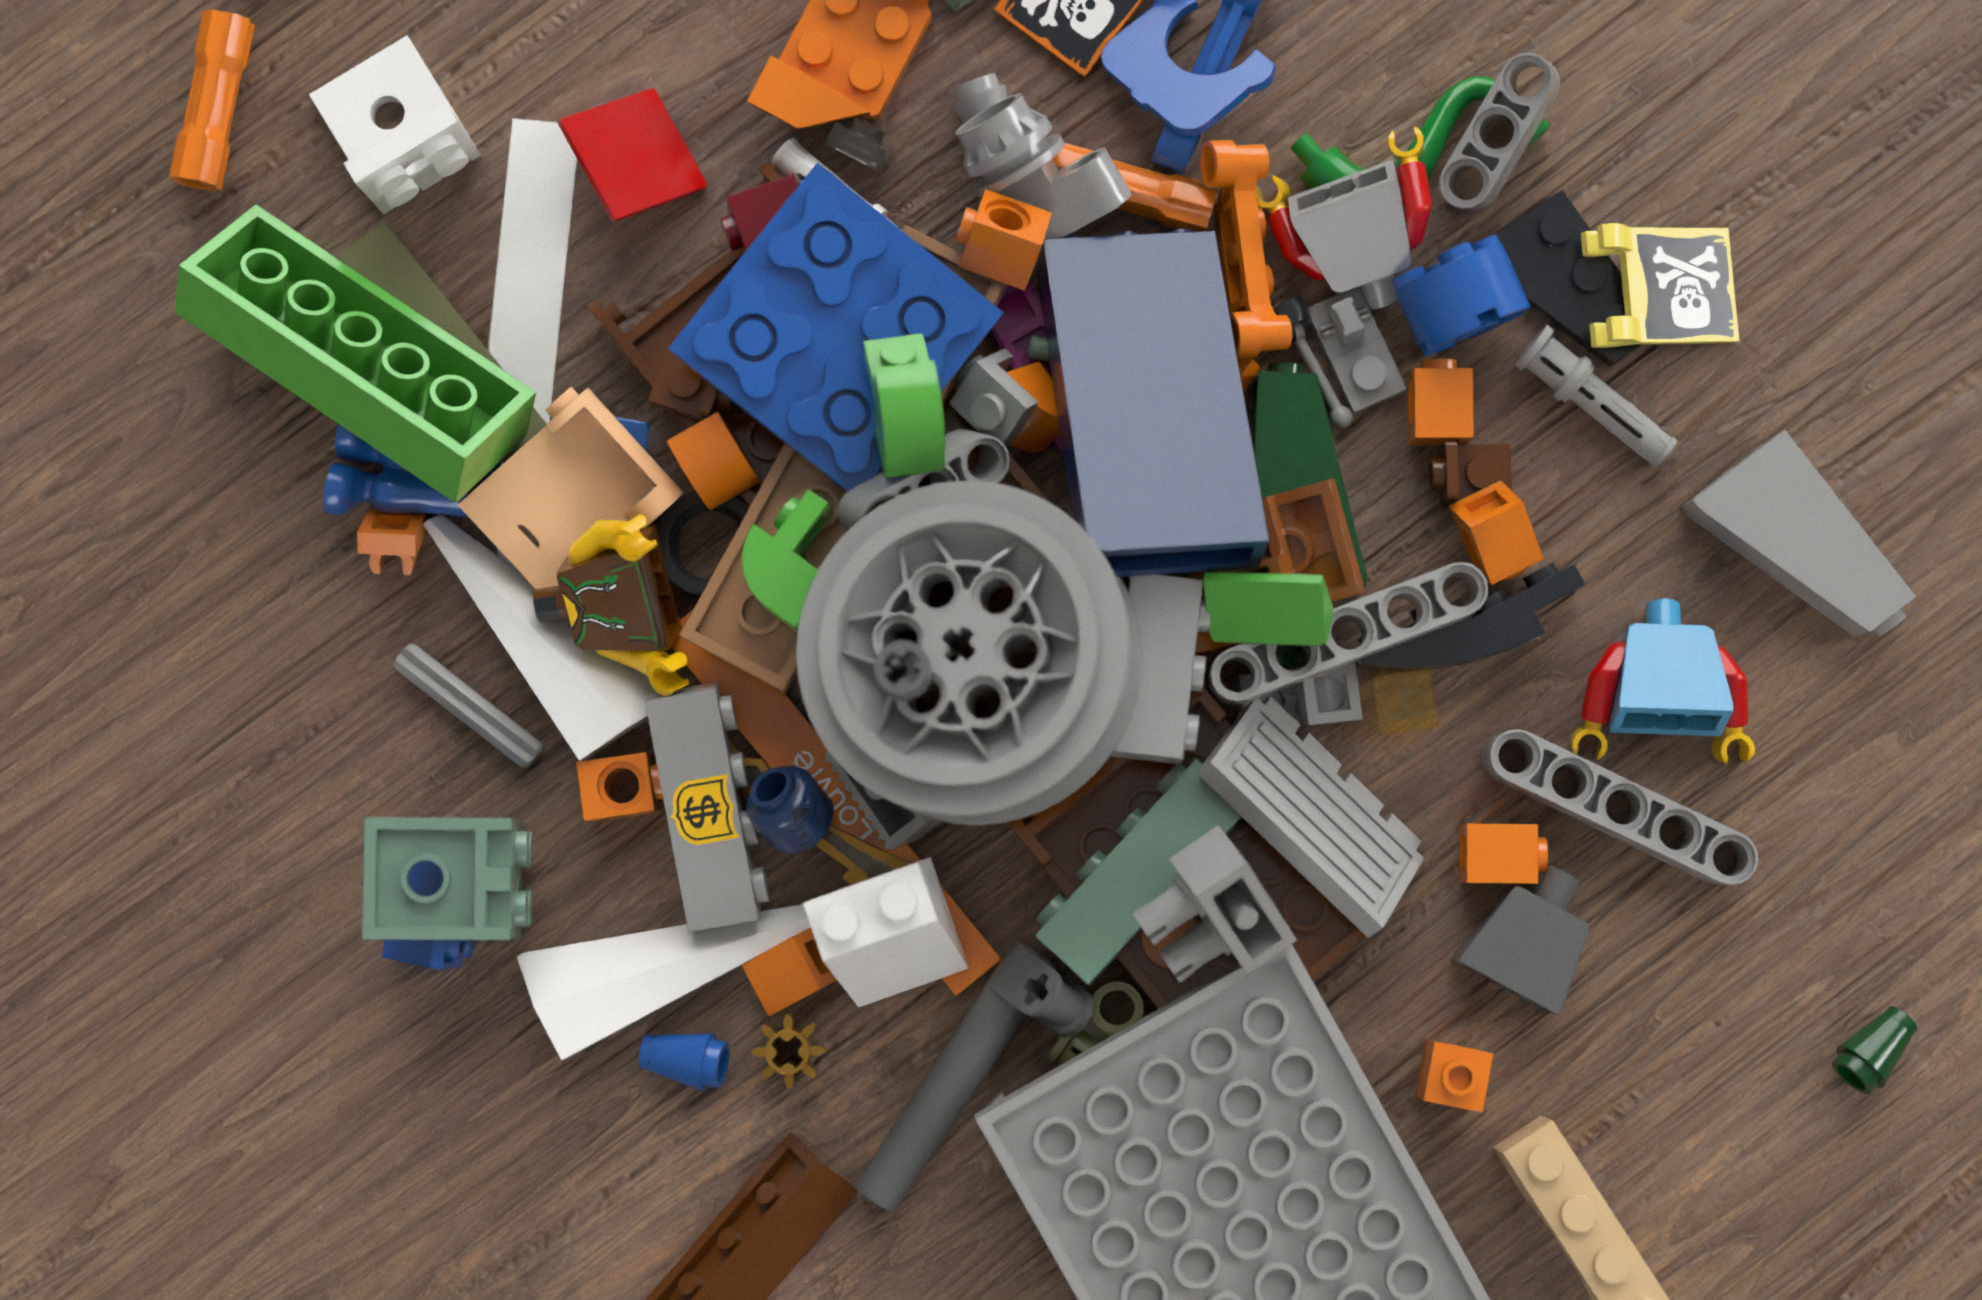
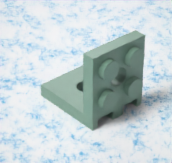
(480, 878)

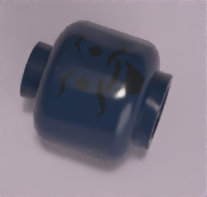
(789, 809)

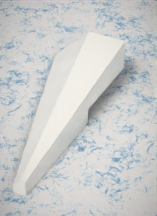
(582, 691)

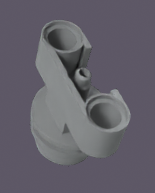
(1015, 157)

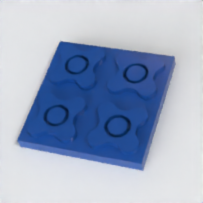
(794, 317)

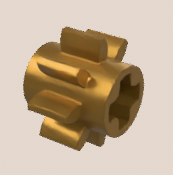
(772, 1050)

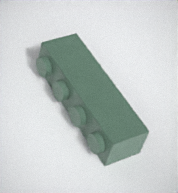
(1098, 916)

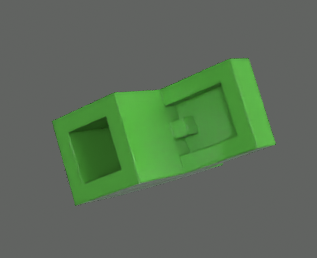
(905, 405)
(775, 563)

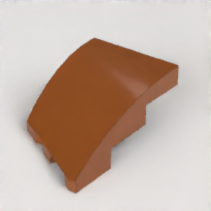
(1309, 538)

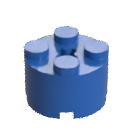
(1460, 295)

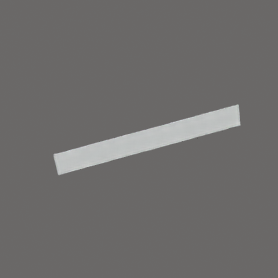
(533, 258)

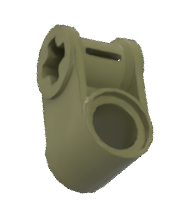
(1098, 1026)

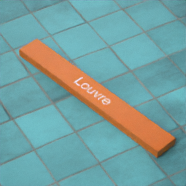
(788, 739)

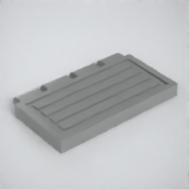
(1312, 815)

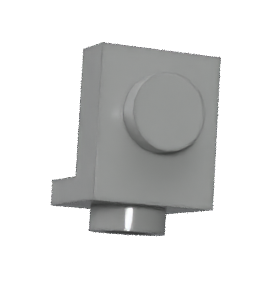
(992, 397)

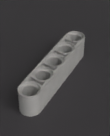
(1376, 630)
(1647, 808)

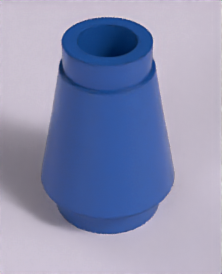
(686, 1058)

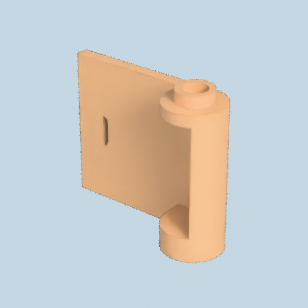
(564, 482)

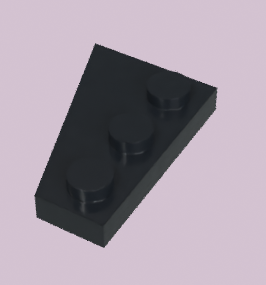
(1559, 279)

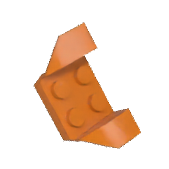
(841, 61)

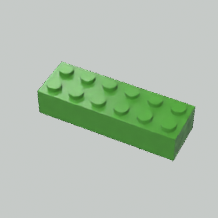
(354, 352)

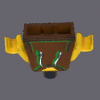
(619, 600)

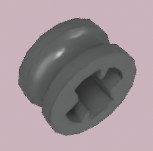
(902, 651)

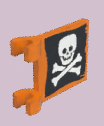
(1070, 28)

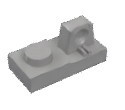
(1355, 350)

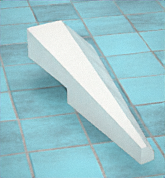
(614, 981)

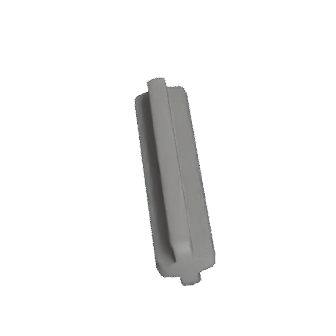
(468, 706)

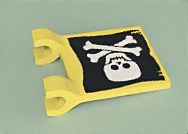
(1672, 284)

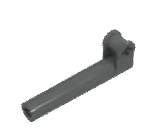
(1017, 988)

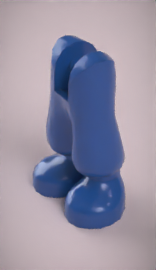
(389, 491)

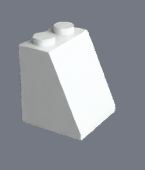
(887, 933)

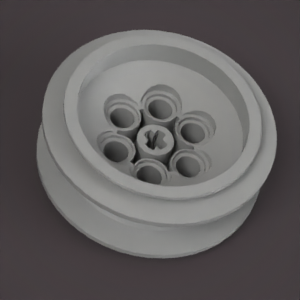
(1053, 717)

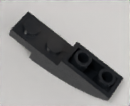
(1496, 628)

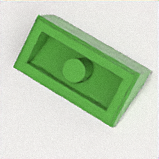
(1268, 608)

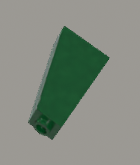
(1295, 438)

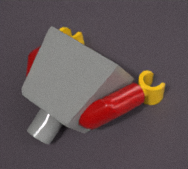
(1357, 225)

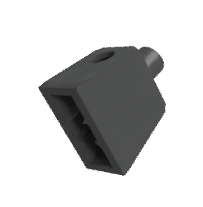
(1529, 942)

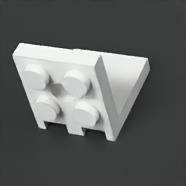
(416, 152)

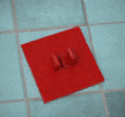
(632, 154)

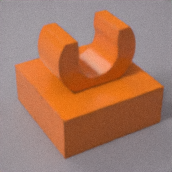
(391, 535)

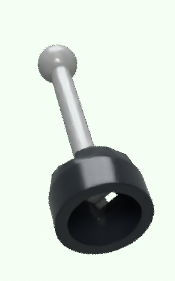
(1300, 321)

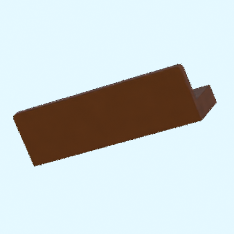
(761, 1229)

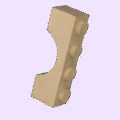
(1576, 1213)

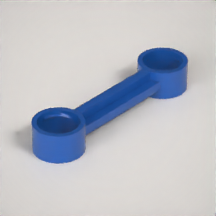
(1215, 57)

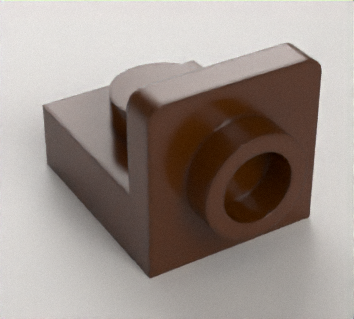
(685, 392)
(1468, 469)

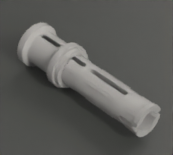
(1567, 374)

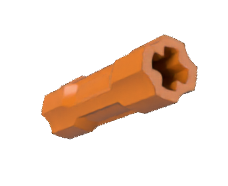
(220, 59)
(1169, 199)

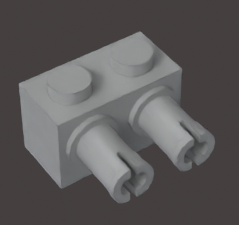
(1230, 902)

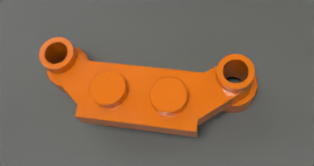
(1240, 238)

